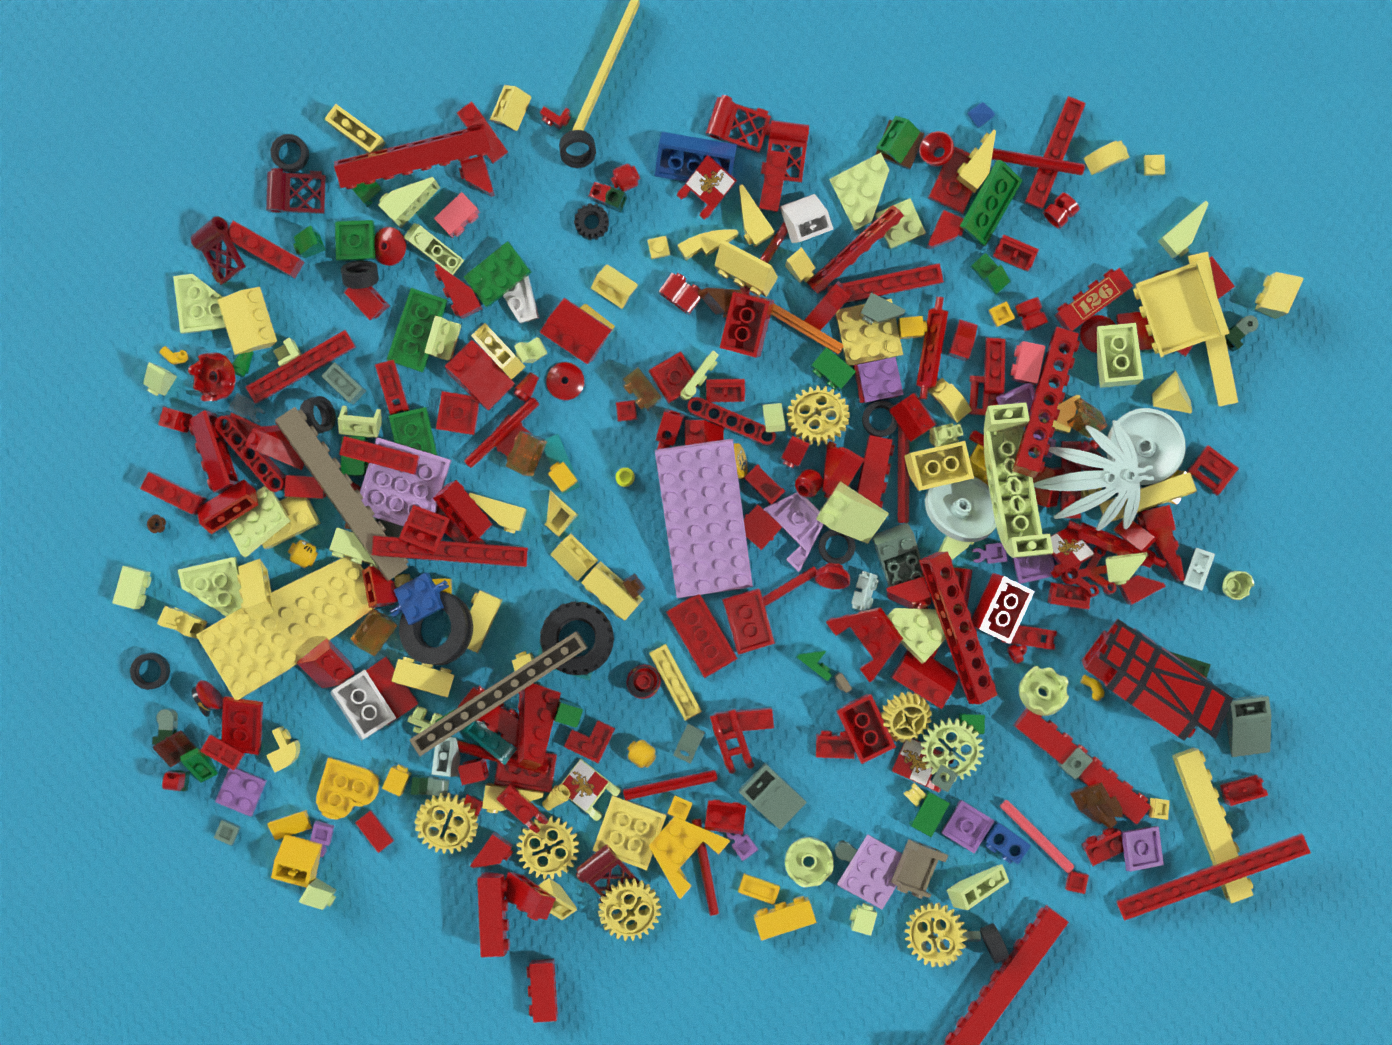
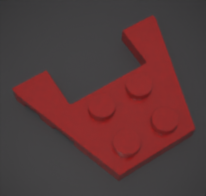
(874, 632)

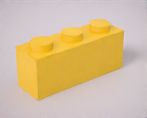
(784, 918)

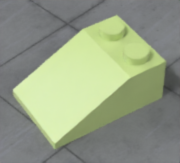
(406, 201)
(1118, 355)
(851, 514)

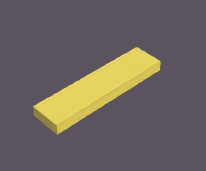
(675, 682)

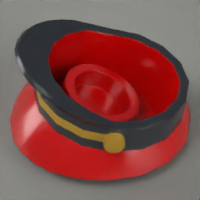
(643, 681)
(207, 697)

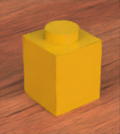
(911, 327)
(562, 476)
(397, 779)

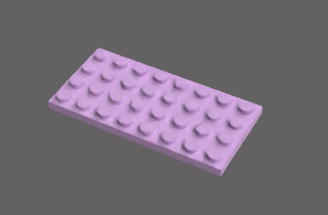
(704, 518)

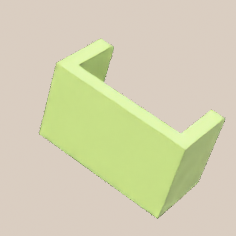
(359, 425)

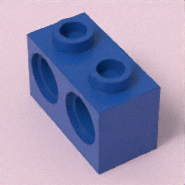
(1008, 840)

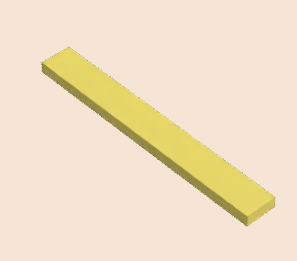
(606, 65)
(1218, 354)

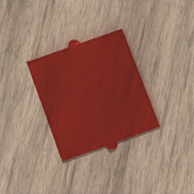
(174, 747)

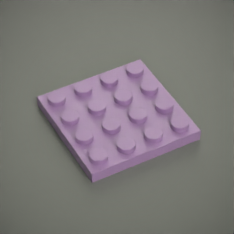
(395, 492)

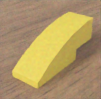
(705, 242)

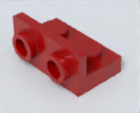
(834, 745)
(725, 817)
(1103, 846)

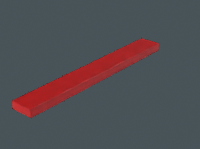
(451, 552)

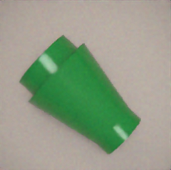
(242, 363)

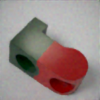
(608, 196)
(176, 780)

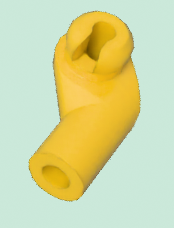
(174, 358)
(1097, 689)

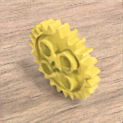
(818, 415)
(429, 818)
(555, 863)
(643, 918)
(919, 936)

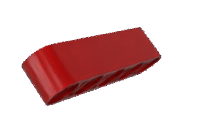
(724, 414)
(242, 450)

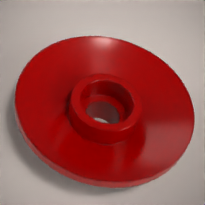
(395, 246)
(1088, 331)
(575, 381)

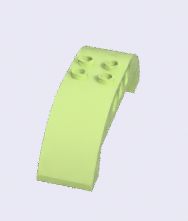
(1011, 492)

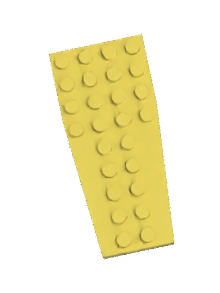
(304, 615)

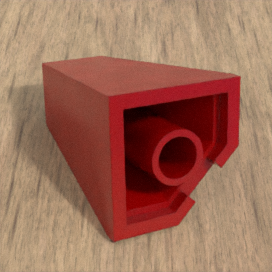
(273, 443)
(839, 467)

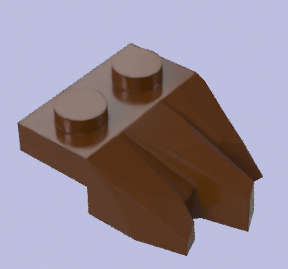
(1097, 804)

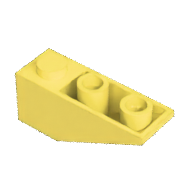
(978, 168)

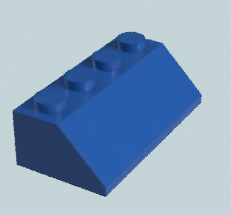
(681, 155)

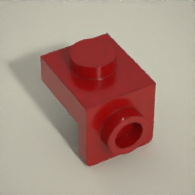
(551, 118)
(175, 419)

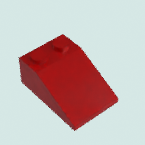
(479, 375)

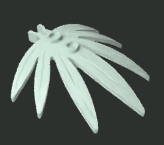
(1116, 477)

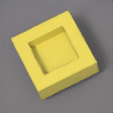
(1154, 165)
(658, 247)
(1159, 808)

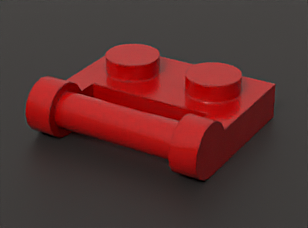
(988, 398)
(1216, 465)

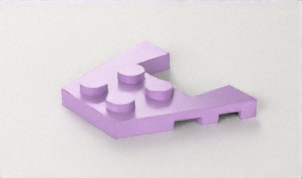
(799, 520)

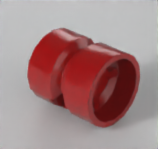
(1058, 213)
(1031, 314)

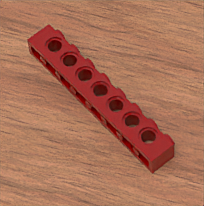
(1024, 463)
(958, 627)

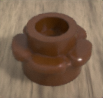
(161, 524)

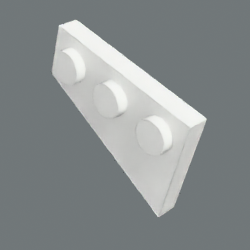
(522, 301)

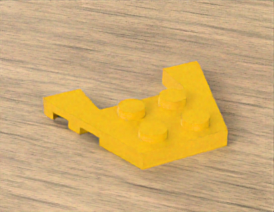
(677, 844)

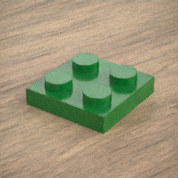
(355, 240)

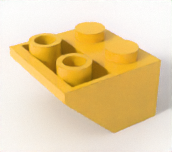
(297, 861)

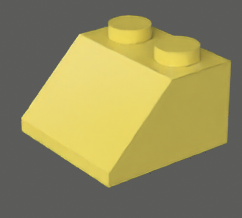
(1278, 294)

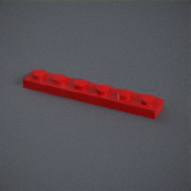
(1055, 149)
(858, 246)
(894, 282)
(300, 366)

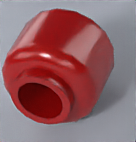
(625, 177)
(808, 483)

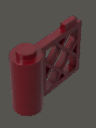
(279, 188)
(210, 238)
(597, 868)

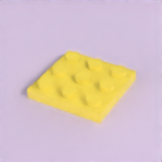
(864, 341)
(630, 831)

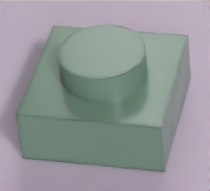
(227, 832)

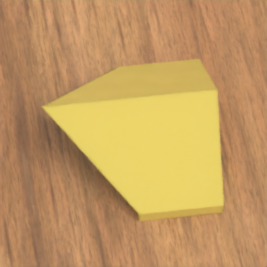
(1172, 395)
(558, 515)

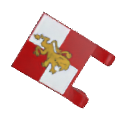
(709, 183)
(1068, 551)
(910, 764)

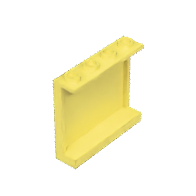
(1180, 308)

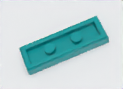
(556, 453)
(490, 741)

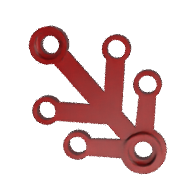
(1091, 572)

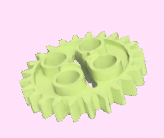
(964, 736)

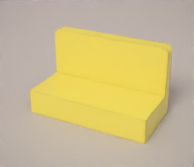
(511, 107)
(614, 286)
(573, 557)

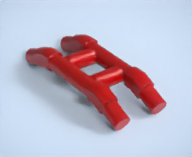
(736, 733)

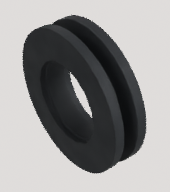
(455, 645)

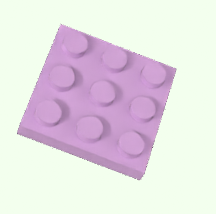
(871, 872)

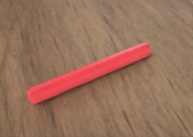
(1037, 836)

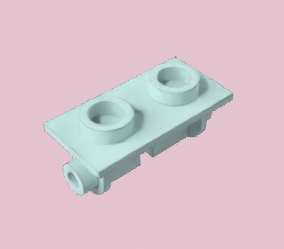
(867, 584)

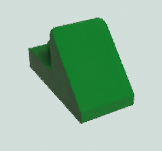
(990, 273)
(811, 660)
(199, 765)

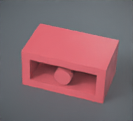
(457, 215)
(1027, 363)

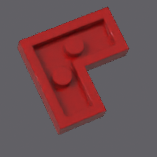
(592, 746)

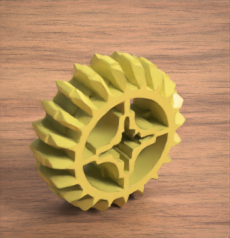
(916, 712)

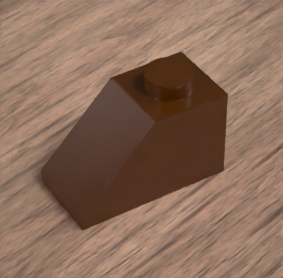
(717, 299)

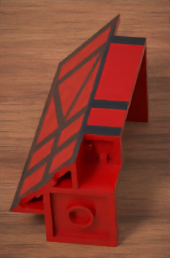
(1157, 682)

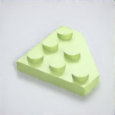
(861, 189)
(197, 305)
(214, 584)
(919, 629)

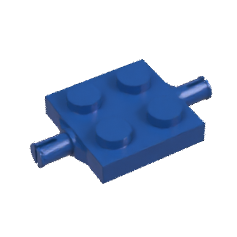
(418, 598)

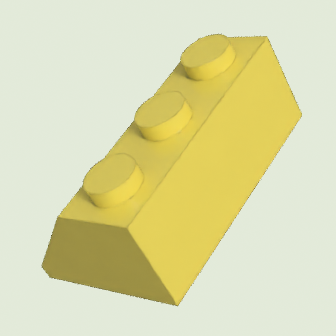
(745, 269)
(247, 321)
(939, 466)
(302, 519)

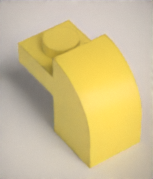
(1106, 157)
(950, 399)
(182, 621)
(288, 751)

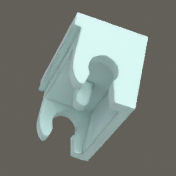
(1198, 569)

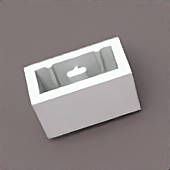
(806, 218)

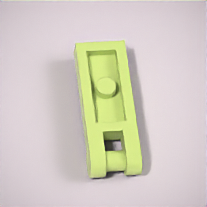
(699, 376)

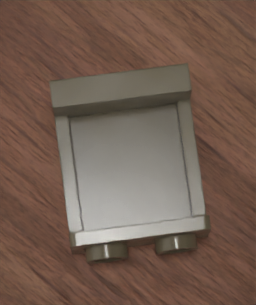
(917, 868)

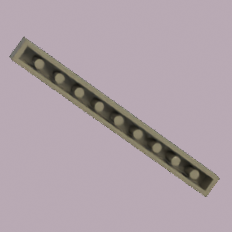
(337, 487)
(498, 693)

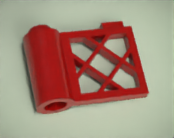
(724, 116)
(788, 135)

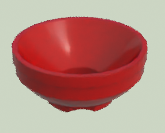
(933, 142)
(832, 576)

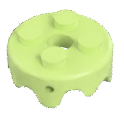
(1053, 685)
(814, 874)

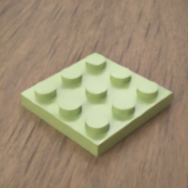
(259, 523)

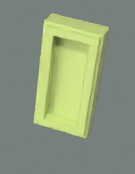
(773, 417)

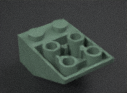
(898, 554)
(1249, 725)
(772, 796)

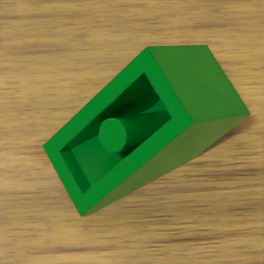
(308, 242)

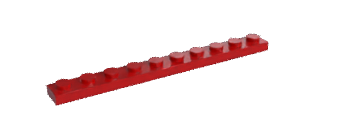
(1213, 876)

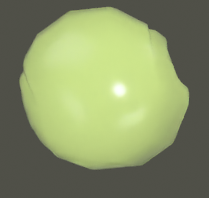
(1237, 585)

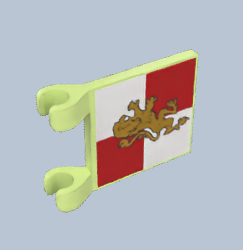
(587, 786)

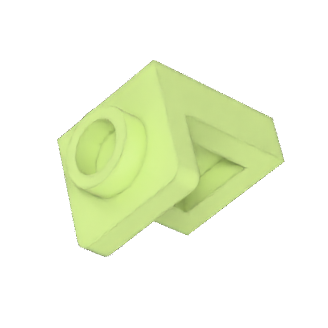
(530, 351)

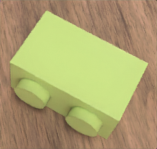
(132, 587)

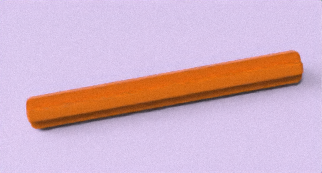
(806, 329)

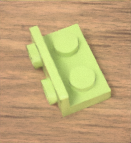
(442, 338)

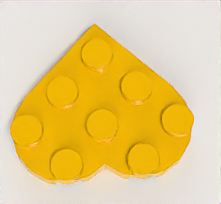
(345, 787)

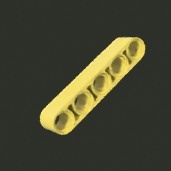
(1159, 493)

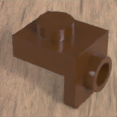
(633, 585)

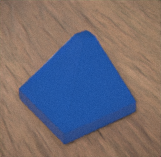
(981, 114)

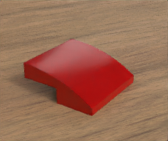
(424, 528)

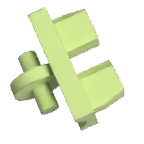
(945, 434)
(417, 718)

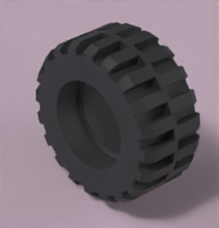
(596, 619)

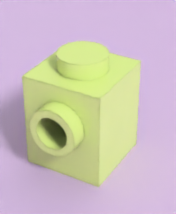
(863, 919)

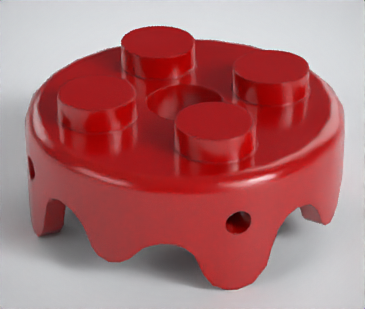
(204, 378)

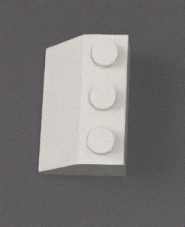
(363, 705)

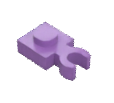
(993, 553)
(322, 834)
(743, 845)

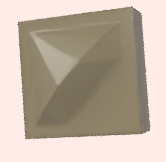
(842, 683)

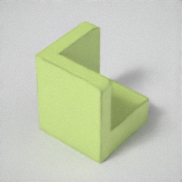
(287, 352)

